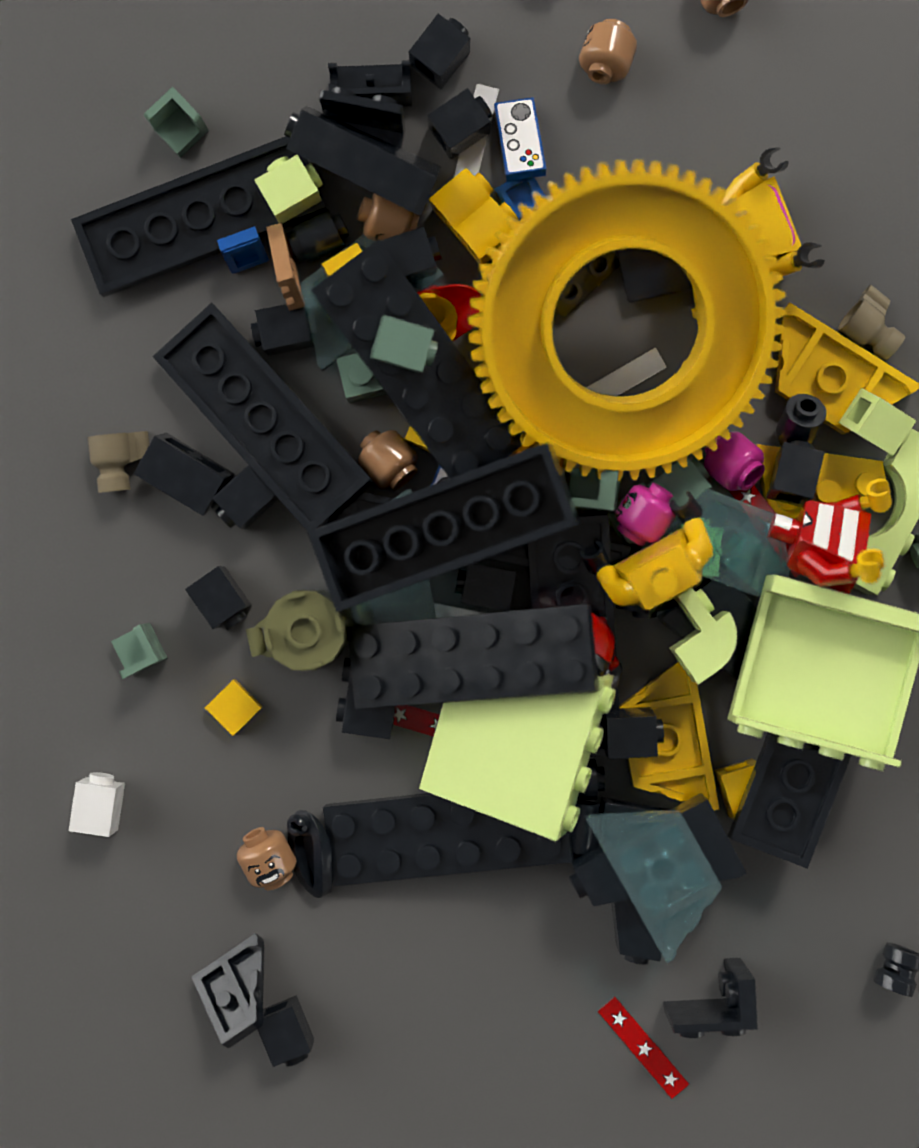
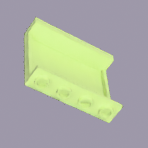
(827, 671)
(519, 756)

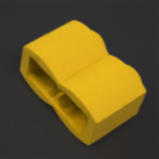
(472, 213)

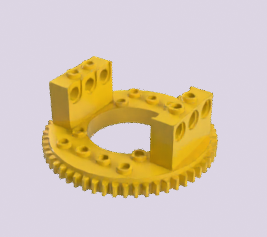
(731, 310)

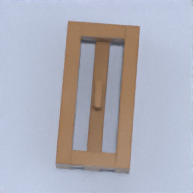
(285, 266)

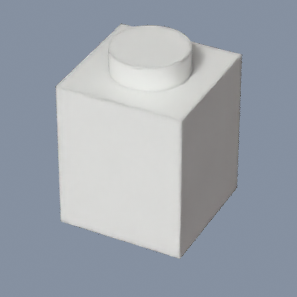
(97, 805)

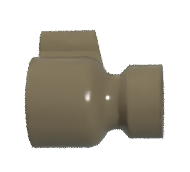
(866, 324)
(112, 453)

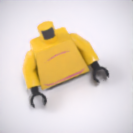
(769, 211)
(659, 569)

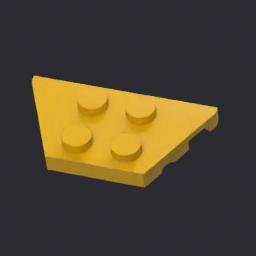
(832, 368)
(684, 756)

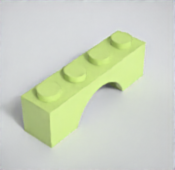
(896, 535)

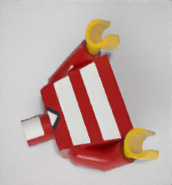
(832, 539)

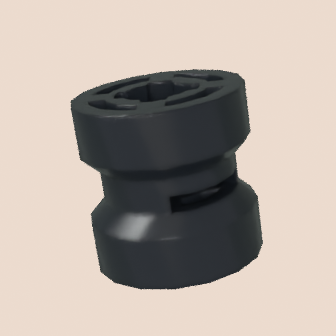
(898, 969)

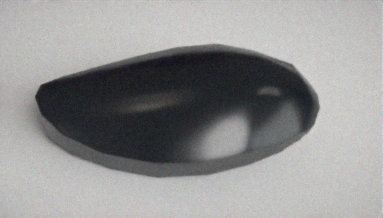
(312, 853)

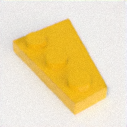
(838, 479)

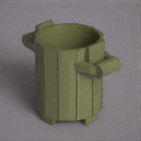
(302, 630)

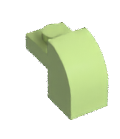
(710, 643)

